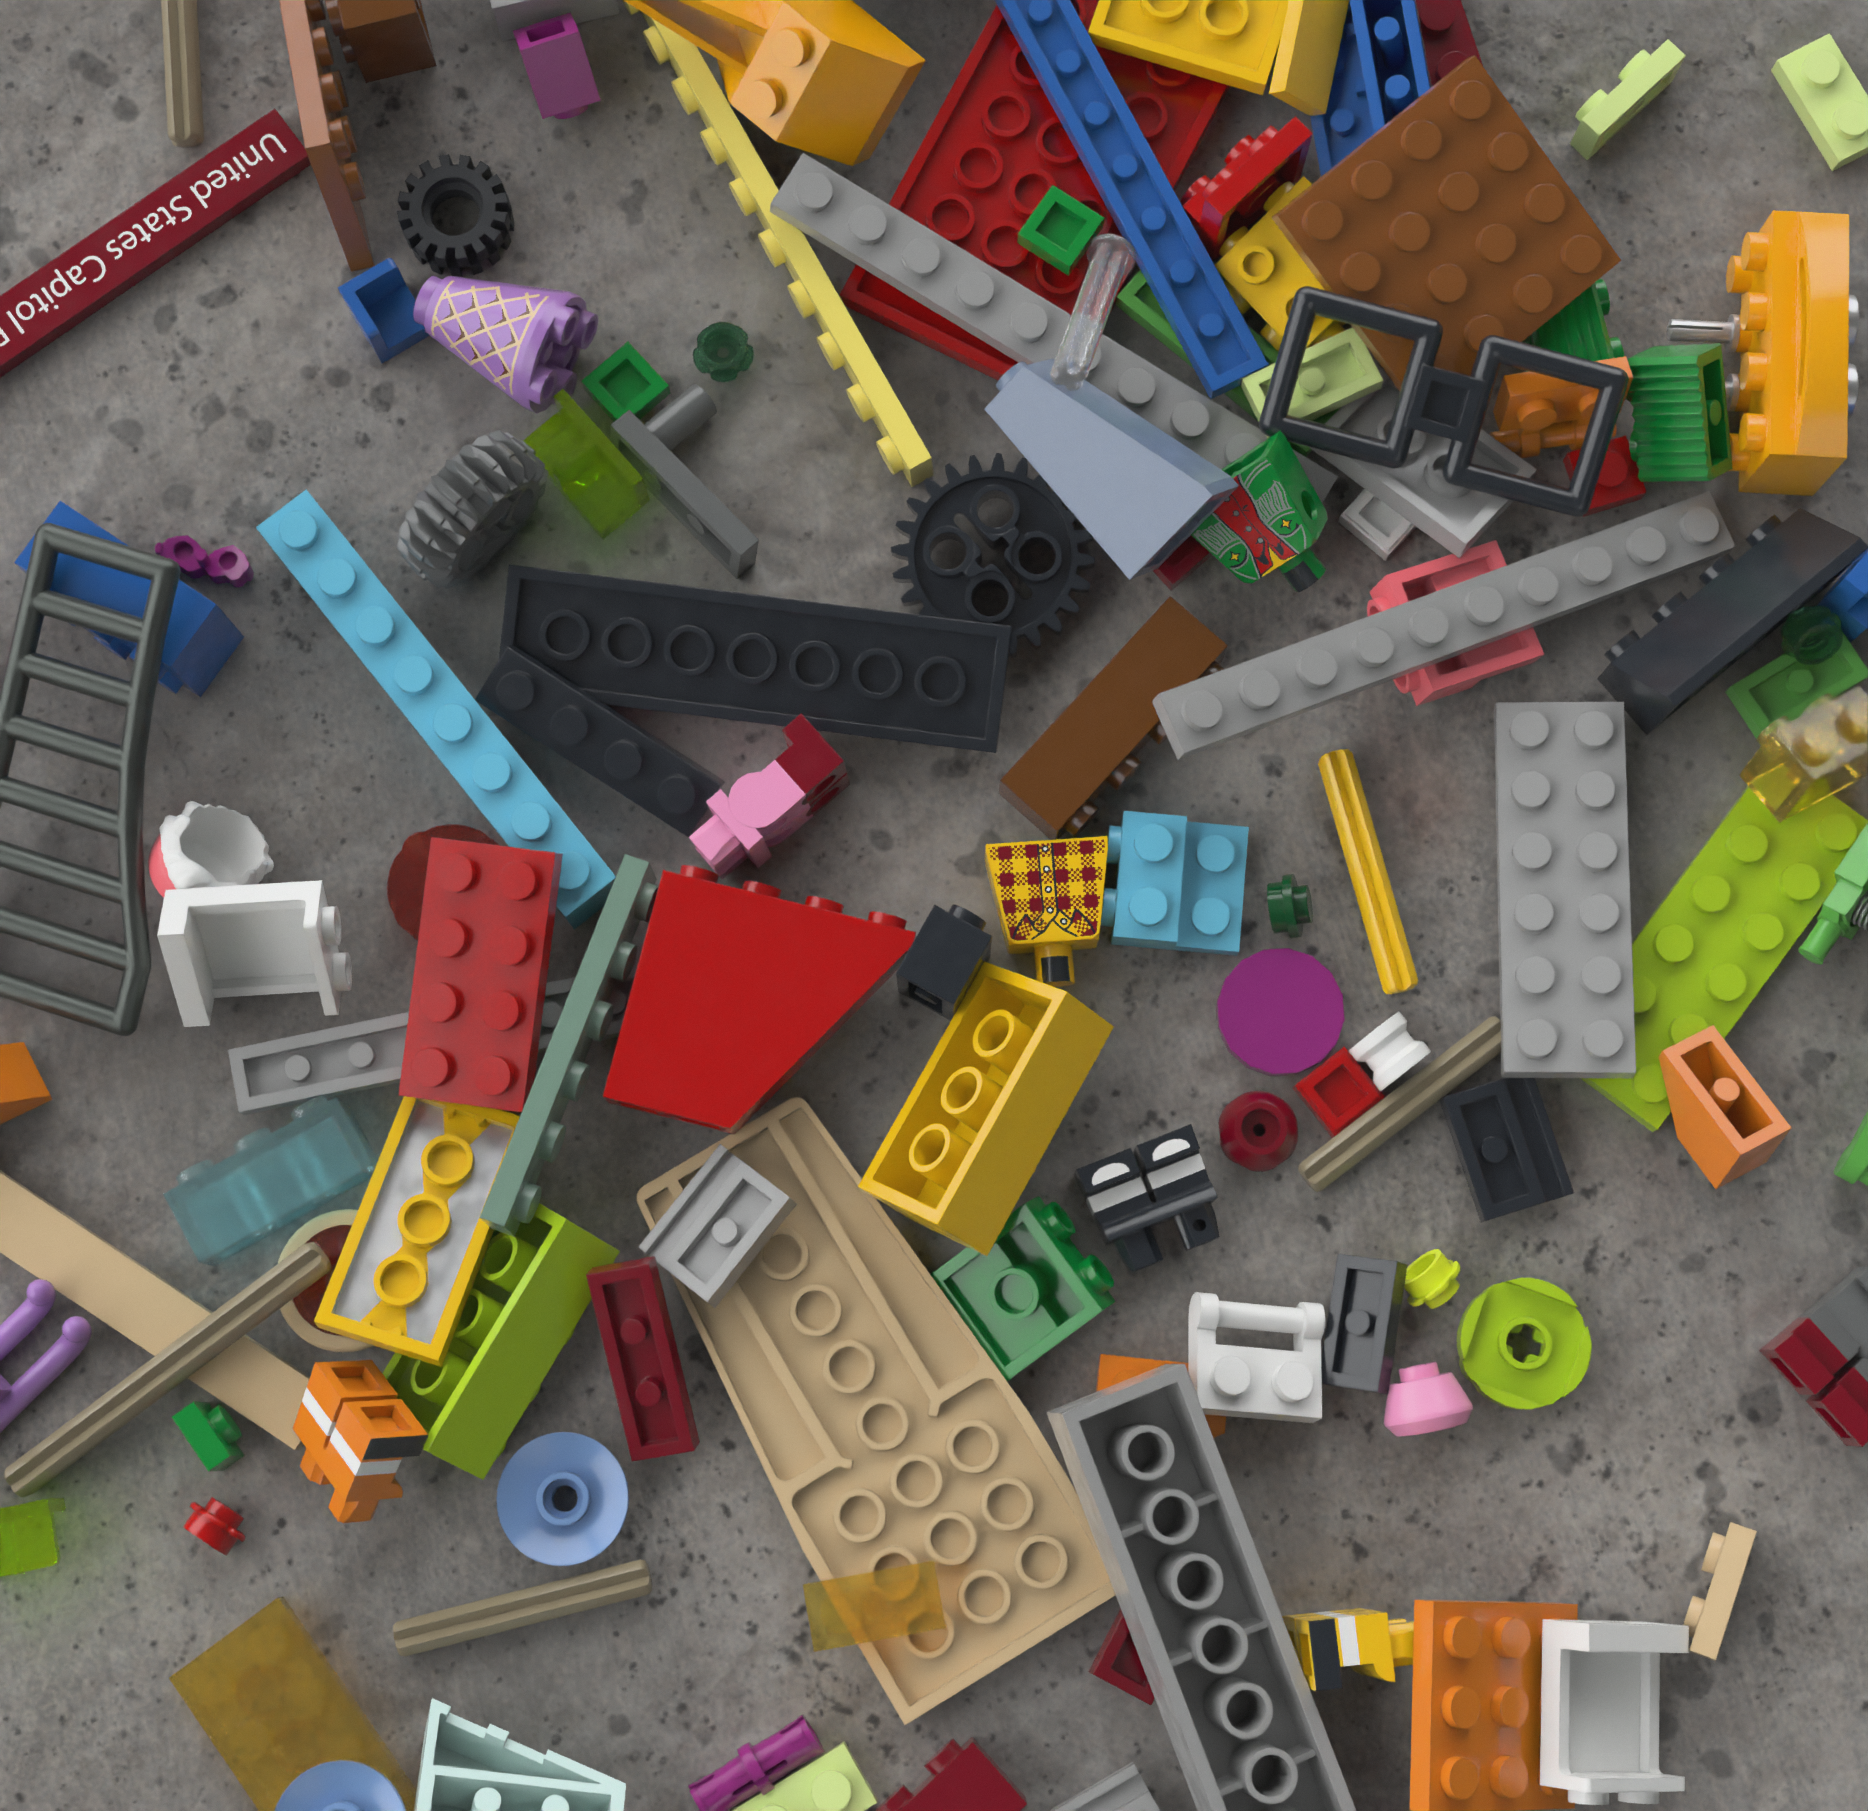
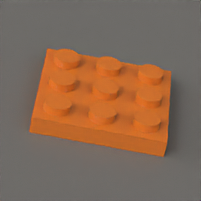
(1479, 1706)

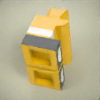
(1349, 1638)

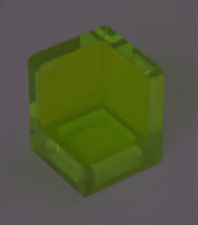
(29, 1536)

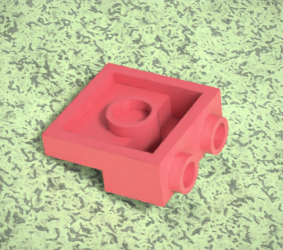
(1472, 666)

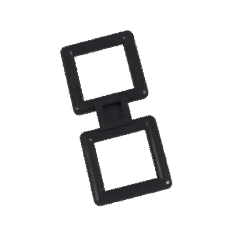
(1443, 401)

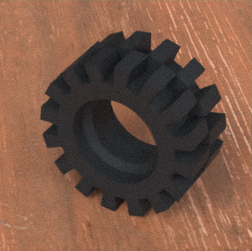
(445, 183)

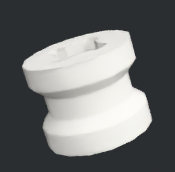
(1389, 1051)

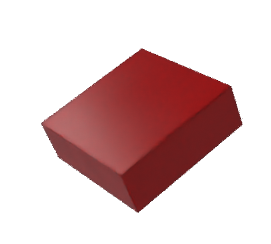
(1338, 1092)

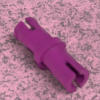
(757, 1767)

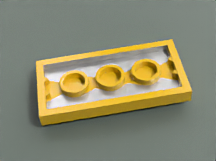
(419, 1230)

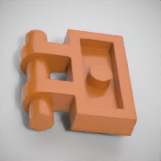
(1546, 411)

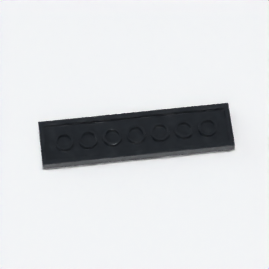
(763, 657)

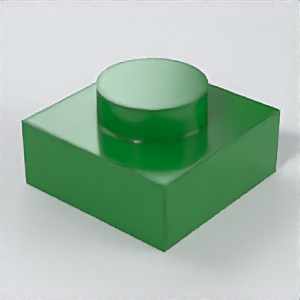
(1060, 230)
(625, 384)
(210, 1434)

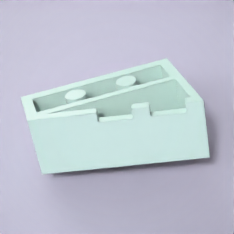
(485, 1771)

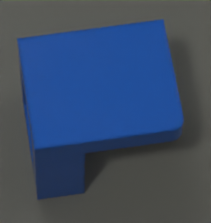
(383, 309)

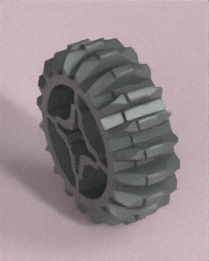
(472, 509)

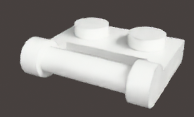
(1251, 1379)

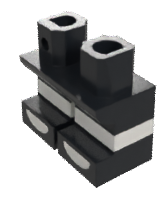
(1176, 1184)

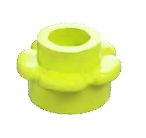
(1431, 1279)

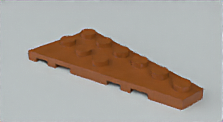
(325, 133)

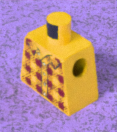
(1049, 899)

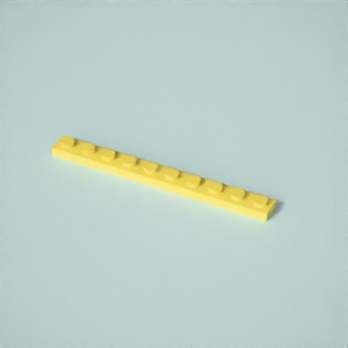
(786, 244)

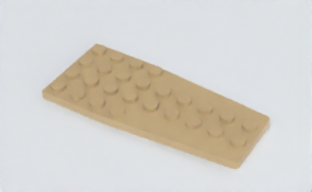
(888, 1420)

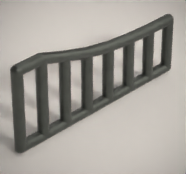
(127, 759)

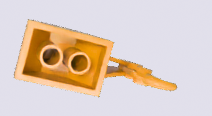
(801, 68)

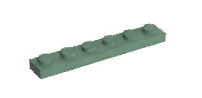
(563, 1069)

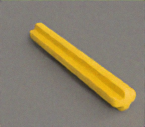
(1368, 871)

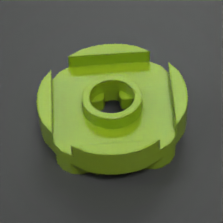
(1555, 1325)

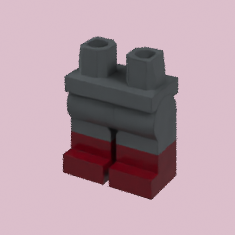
(1819, 1346)

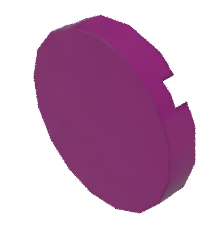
(1280, 1012)

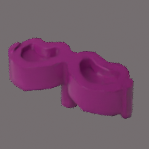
(222, 565)

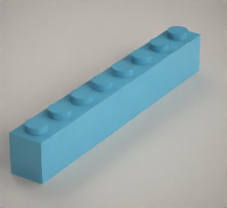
(435, 700)

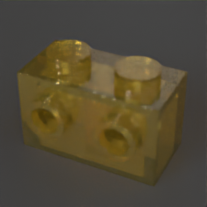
(1811, 755)

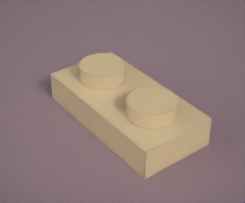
(1727, 1560)

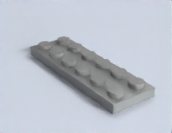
(1563, 891)

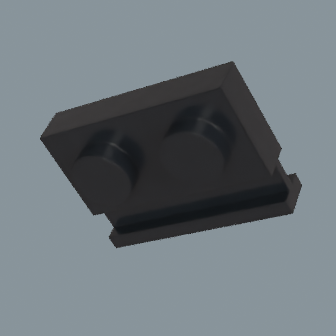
(1506, 1146)

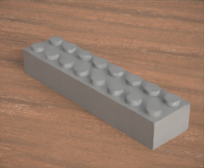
(1197, 1598)

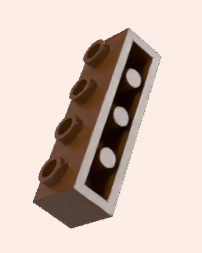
(1109, 723)

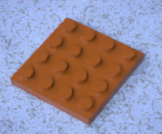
(1449, 222)

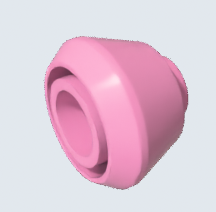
(1425, 1401)

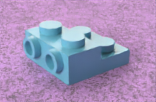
(1176, 884)

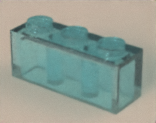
(271, 1180)

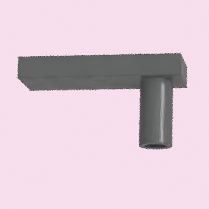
(675, 486)

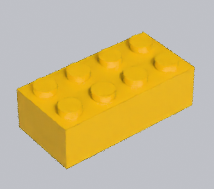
(986, 1106)

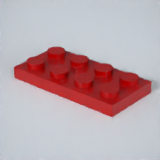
(480, 974)

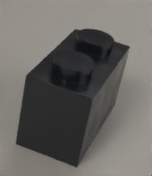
(944, 959)

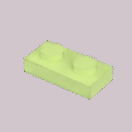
(1641, 82)
(1826, 99)
(1329, 378)
(823, 1784)

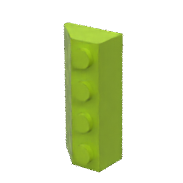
(505, 1341)

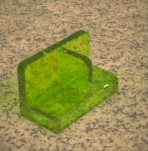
(588, 467)

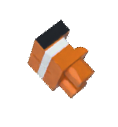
(355, 1436)

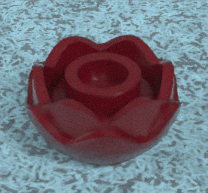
(1254, 1151)

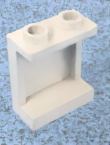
(251, 945)
(1605, 1708)

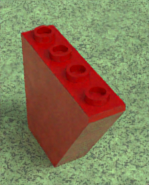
(740, 995)

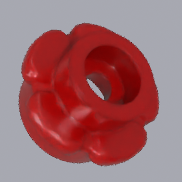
(215, 1525)

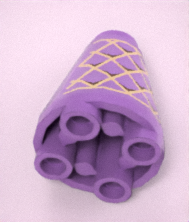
(510, 333)

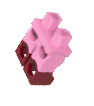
(771, 803)

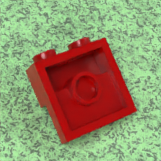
(1243, 186)

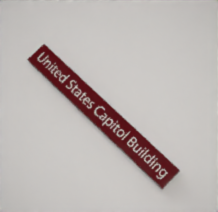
(147, 236)

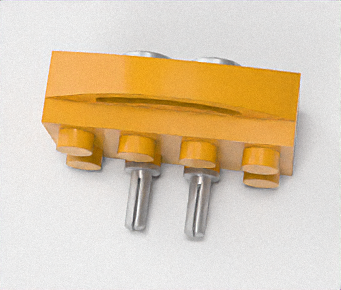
(1792, 350)

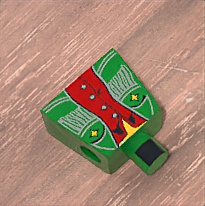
(1267, 518)

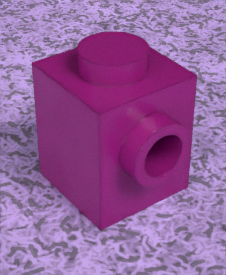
(557, 67)

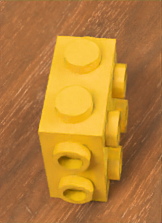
(1268, 271)

